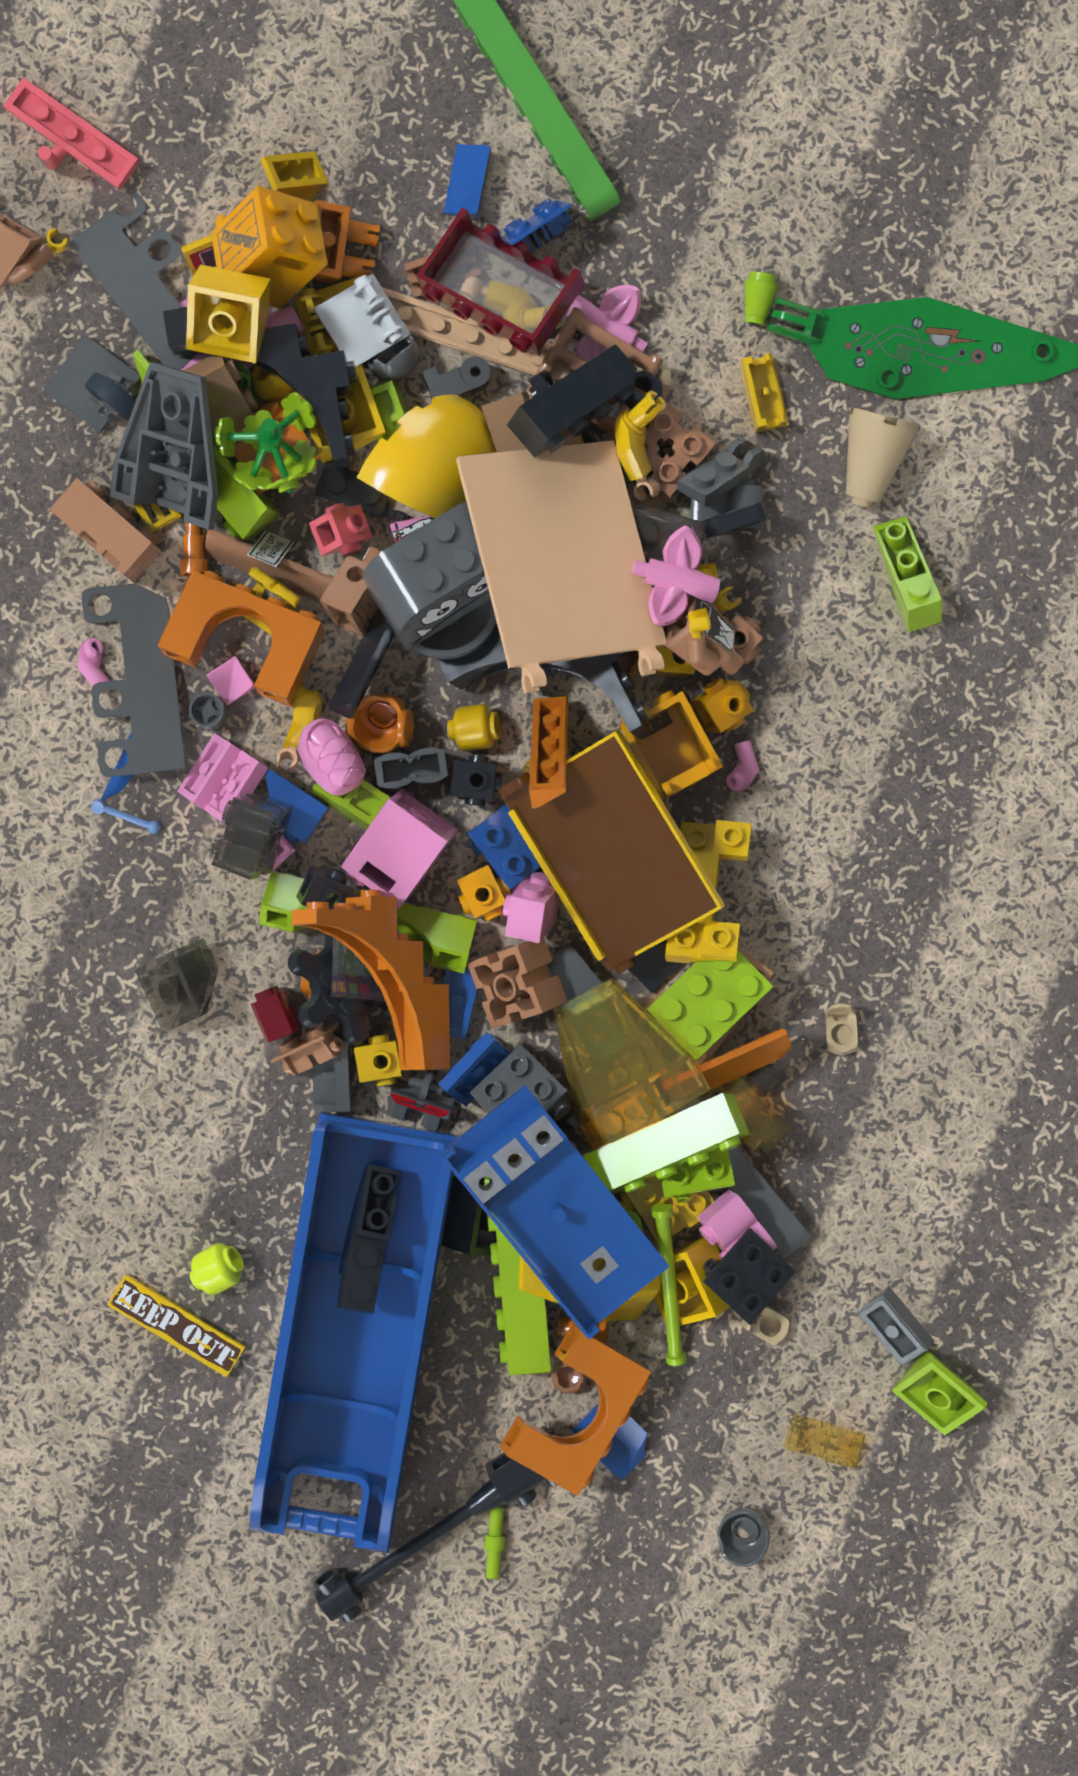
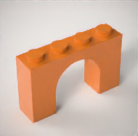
(210, 602)
(572, 1458)

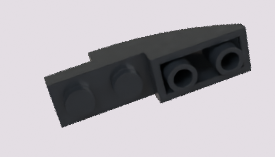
(367, 1237)

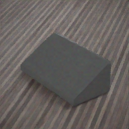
(896, 1326)

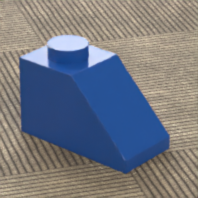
(307, 810)

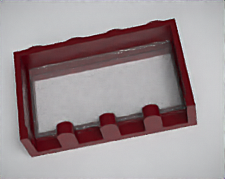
(498, 284)

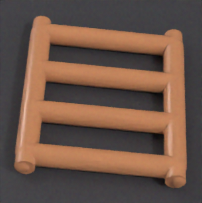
(558, 352)

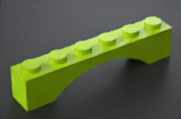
(444, 936)

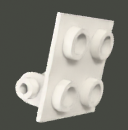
(362, 320)

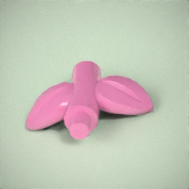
(617, 311)
(676, 578)

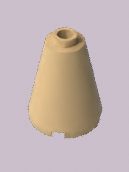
(874, 453)

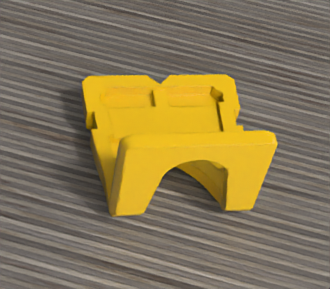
(263, 582)

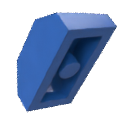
(626, 1447)

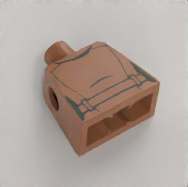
(348, 597)

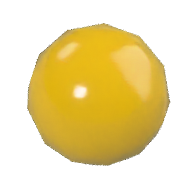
(268, 385)

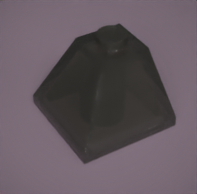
(179, 984)

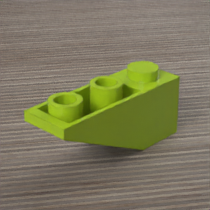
(909, 574)

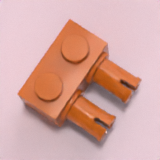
(336, 230)

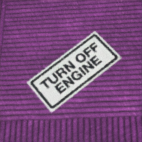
(270, 548)

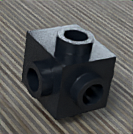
(462, 775)
(325, 887)

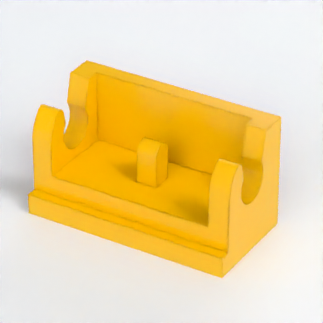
(763, 393)

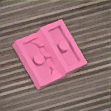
(220, 775)

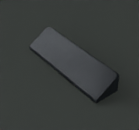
(363, 666)

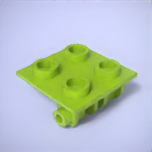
(701, 1177)

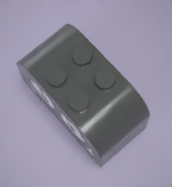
(429, 577)

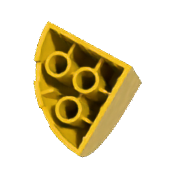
(421, 455)

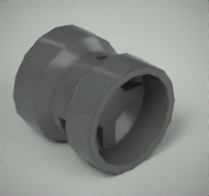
(202, 711)

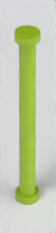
(675, 1354)

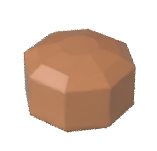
(566, 1378)

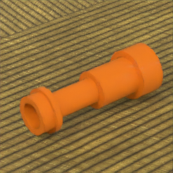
(193, 551)

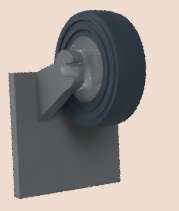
(94, 385)

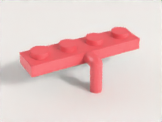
(69, 135)

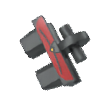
(421, 1096)

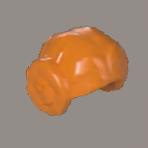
(381, 724)

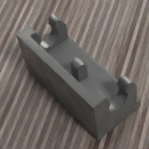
(333, 1083)

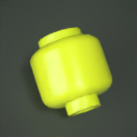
(216, 1268)

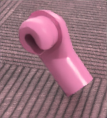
(90, 660)
(745, 770)

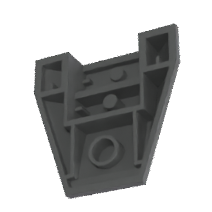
(169, 447)

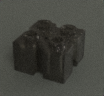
(251, 835)

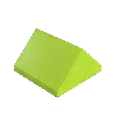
(938, 1394)

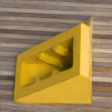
(295, 174)

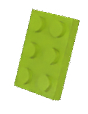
(709, 1002)

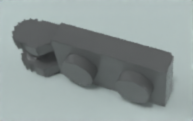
(721, 472)

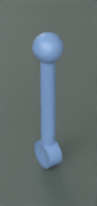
(99, 806)

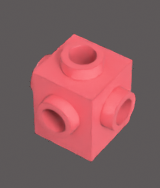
(347, 526)

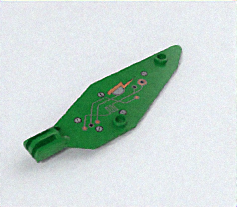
(922, 347)

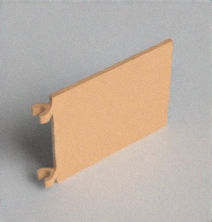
(560, 556)

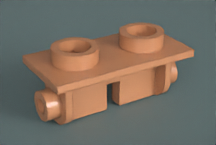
(318, 1041)

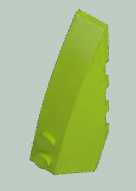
(242, 508)

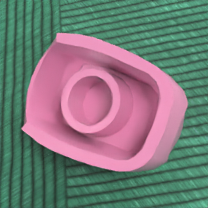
(330, 757)

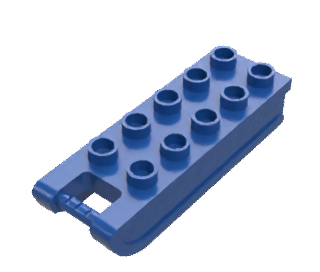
(344, 1375)

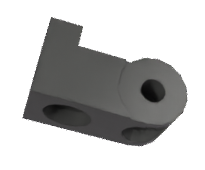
(462, 381)

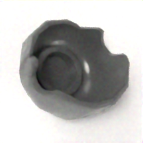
(401, 365)
(739, 1550)

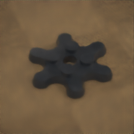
(318, 972)

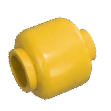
(474, 727)

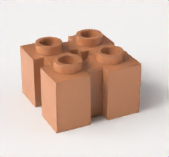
(688, 450)
(517, 982)

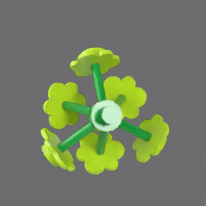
(267, 436)

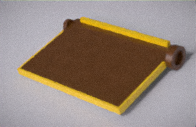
(614, 854)

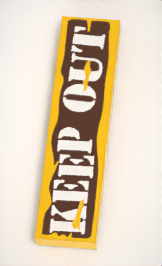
(176, 1325)

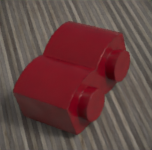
(275, 1014)

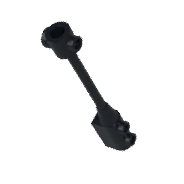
(508, 1483)

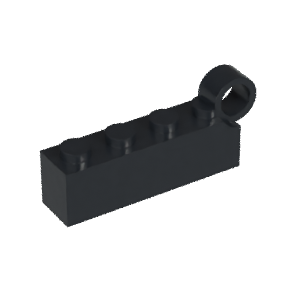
(578, 399)

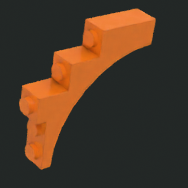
(414, 1001)

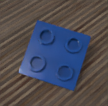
(547, 213)
(503, 847)

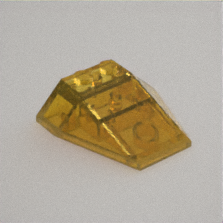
(621, 1064)

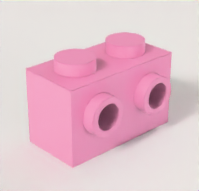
(531, 908)

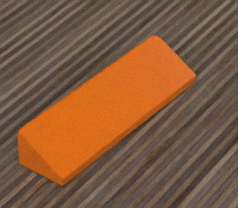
(548, 749)
(746, 1058)

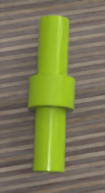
(494, 1543)

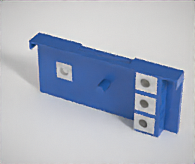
(554, 1210)

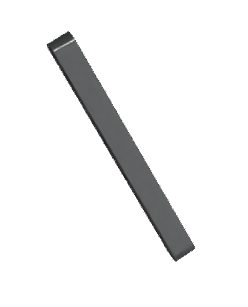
(749, 1184)

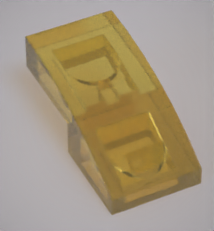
(824, 1440)

